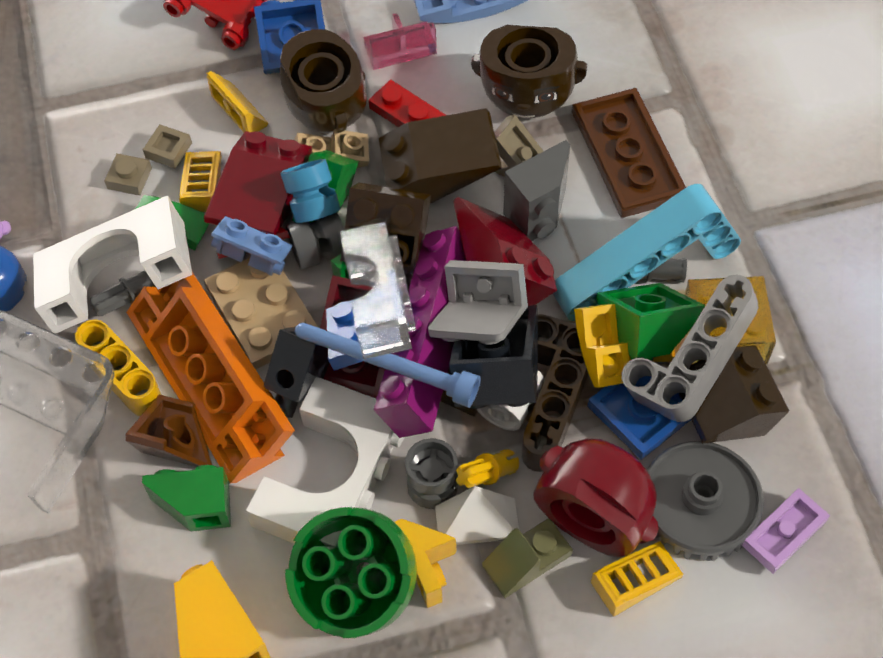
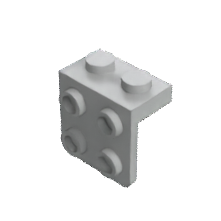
(482, 301)

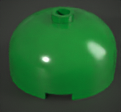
(329, 581)

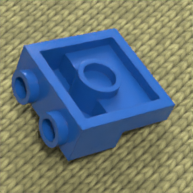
(281, 22)

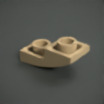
(346, 143)

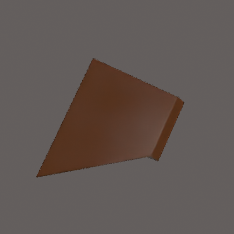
(170, 432)

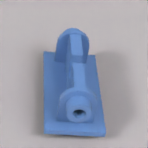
(236, 238)

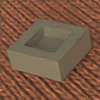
(167, 146)
(128, 174)

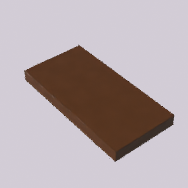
(628, 151)

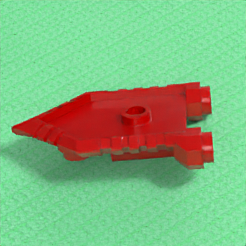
(233, 13)

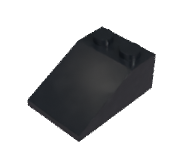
(505, 368)

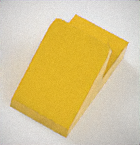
(429, 548)

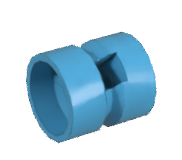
(310, 190)

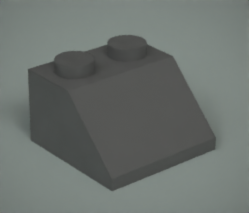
(536, 191)

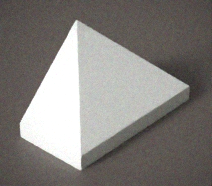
(477, 516)

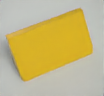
(235, 104)

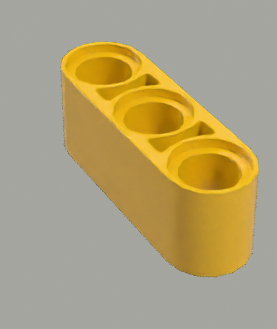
(132, 376)

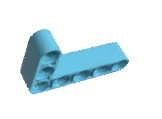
(646, 246)

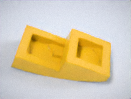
(600, 344)

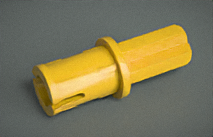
(487, 468)

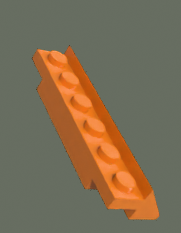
(211, 369)

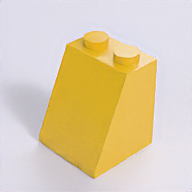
(212, 619)

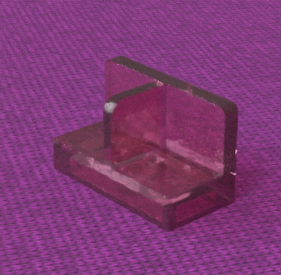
(401, 43)

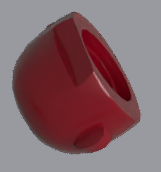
(598, 496)

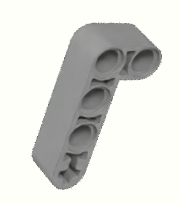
(696, 346)

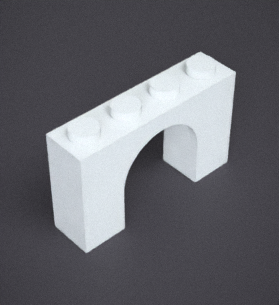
(69, 266)
(343, 416)

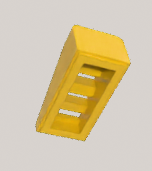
(199, 199)
(619, 602)

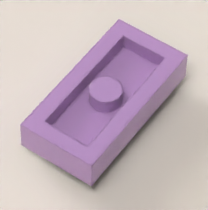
(785, 530)

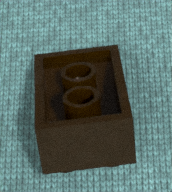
(440, 153)

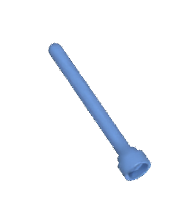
(461, 386)

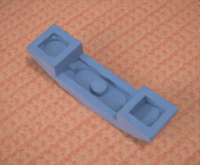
(461, 10)

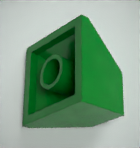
(651, 318)

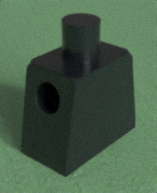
(294, 369)

